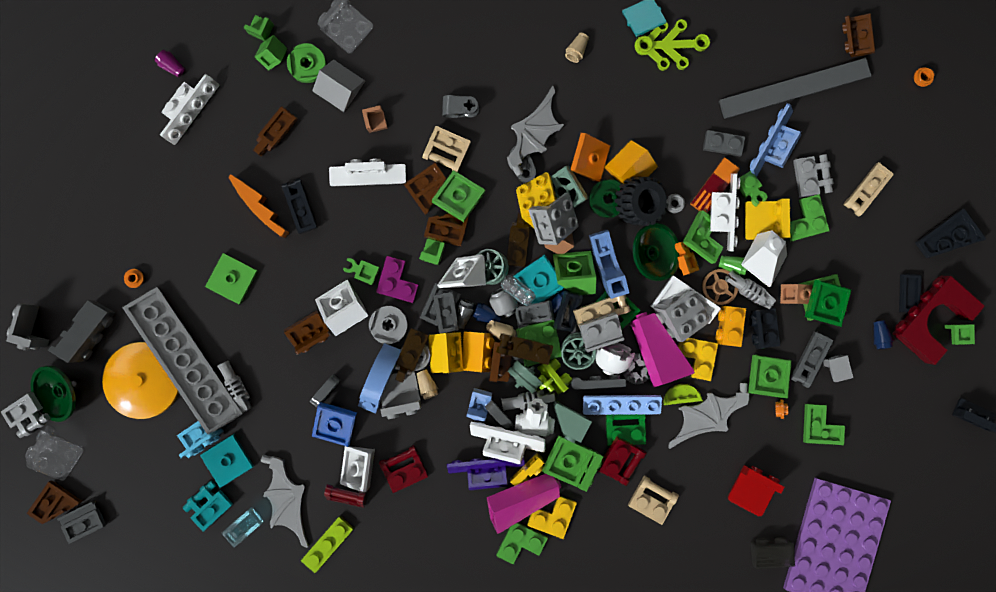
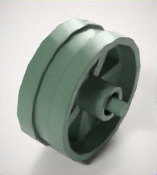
(492, 267)
(577, 352)
(525, 377)

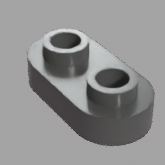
(527, 165)

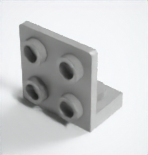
(554, 221)

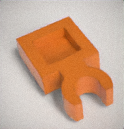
(687, 260)

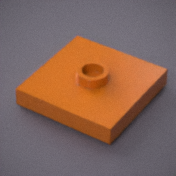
(590, 157)

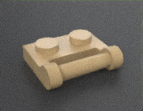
(449, 143)
(649, 505)

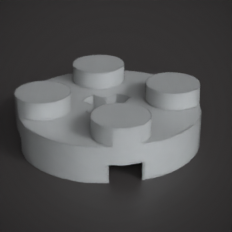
(383, 315)

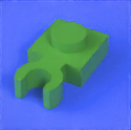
(750, 186)
(364, 271)

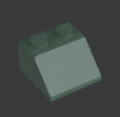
(571, 422)

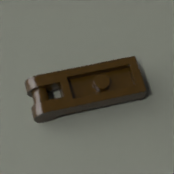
(525, 349)

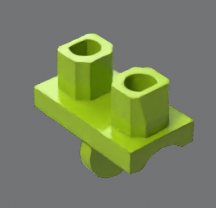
(551, 379)

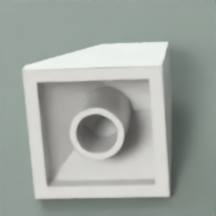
(765, 256)

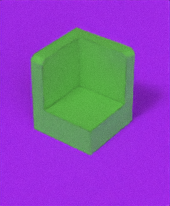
(260, 27)
(271, 52)
(432, 251)
(962, 333)

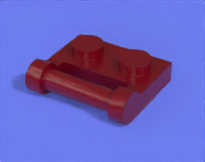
(617, 456)
(407, 474)
(345, 496)

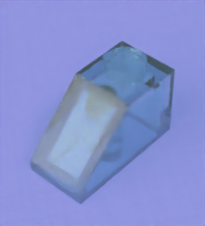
(242, 527)

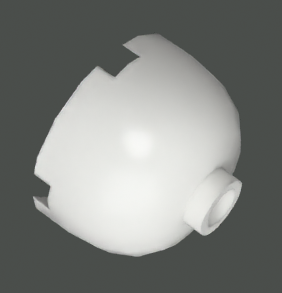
(614, 358)

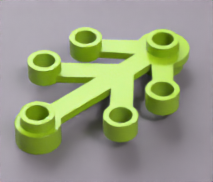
(668, 45)

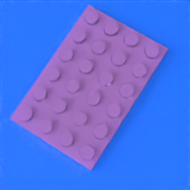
(837, 540)

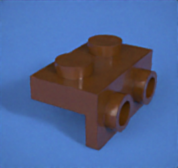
(859, 35)
(307, 332)

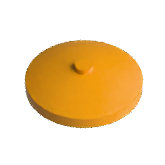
(137, 383)

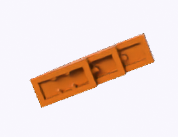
(255, 201)

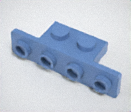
(778, 144)

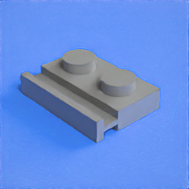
(601, 332)

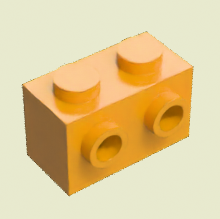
(730, 326)
(477, 351)

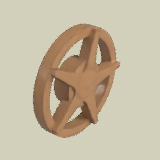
(719, 287)

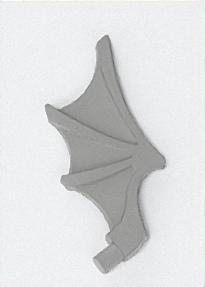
(533, 133)
(710, 414)
(285, 498)

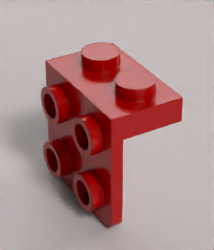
(754, 490)

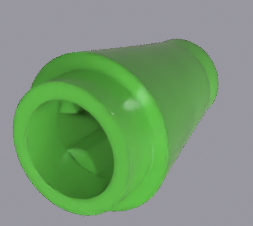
(732, 264)

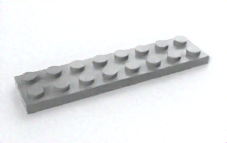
(182, 361)

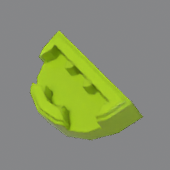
(681, 394)

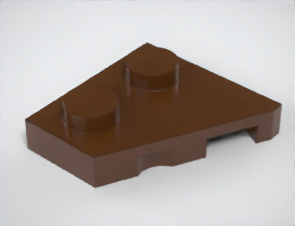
(425, 186)
(446, 229)

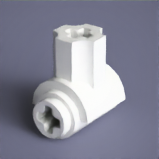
(535, 419)

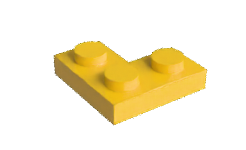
(703, 354)
(533, 466)
(555, 522)

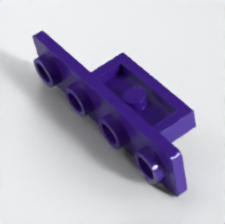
(484, 473)

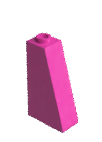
(659, 350)
(522, 500)

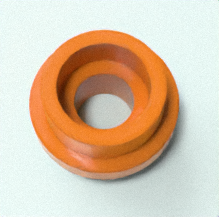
(929, 76)
(139, 278)
(781, 409)

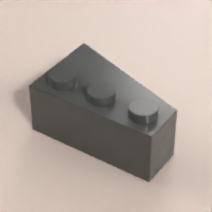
(84, 333)

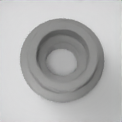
(680, 201)

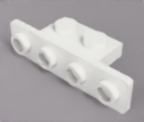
(186, 106)
(367, 173)
(723, 212)
(506, 444)

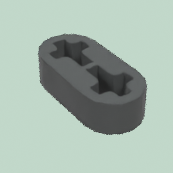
(325, 390)
(499, 415)

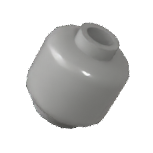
(503, 303)

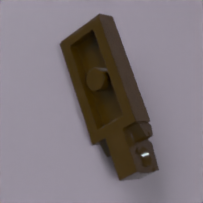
(518, 242)
(410, 353)

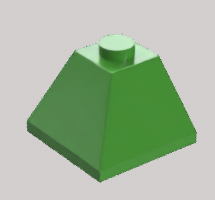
(576, 272)

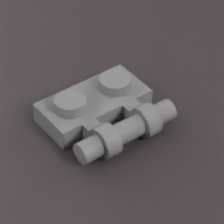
(807, 176)
(21, 410)

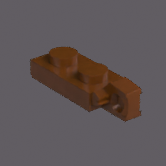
(274, 131)

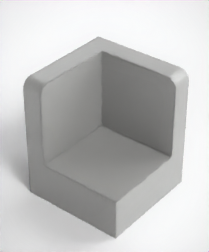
(839, 367)

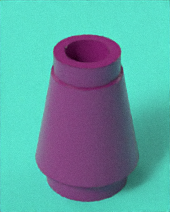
(169, 63)

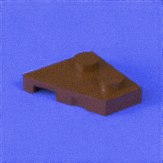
(52, 502)

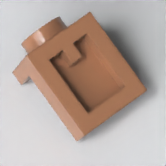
(795, 293)

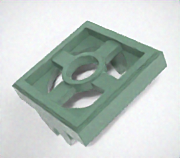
(566, 173)

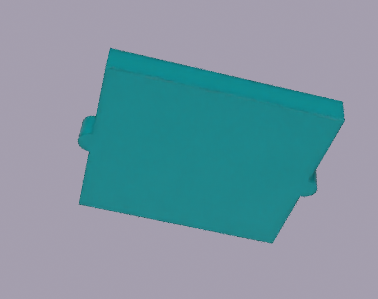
(644, 17)

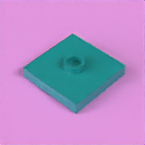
(540, 278)
(227, 460)

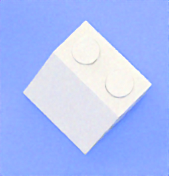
(341, 308)

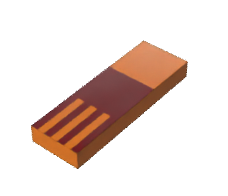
(716, 183)

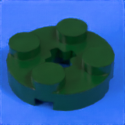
(597, 201)

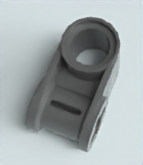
(457, 106)

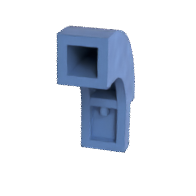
(607, 265)
(378, 378)

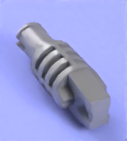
(751, 290)
(235, 387)
(523, 399)

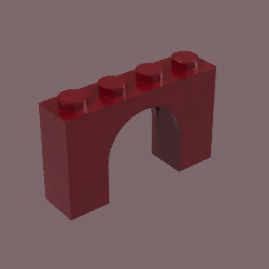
(914, 330)

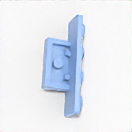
(622, 404)

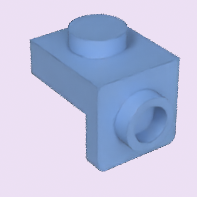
(477, 404)

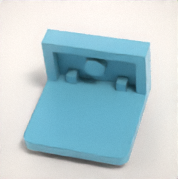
(195, 438)

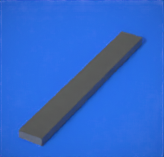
(795, 88)

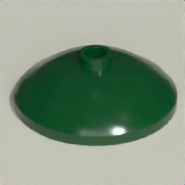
(656, 252)
(54, 392)

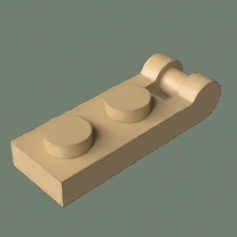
(869, 188)
(601, 309)

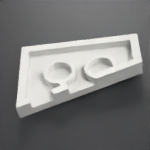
(675, 289)

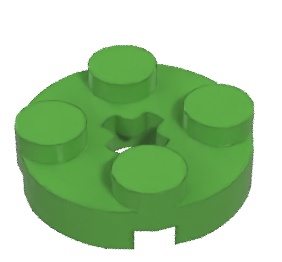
(298, 56)

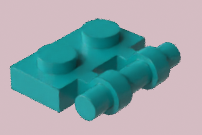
(211, 510)

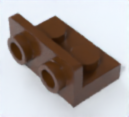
(500, 365)

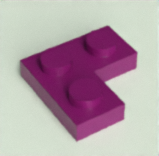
(391, 283)

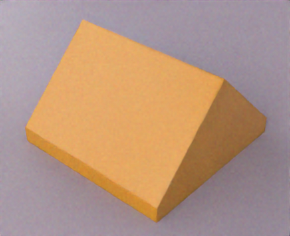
(631, 162)

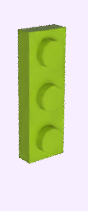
(327, 544)

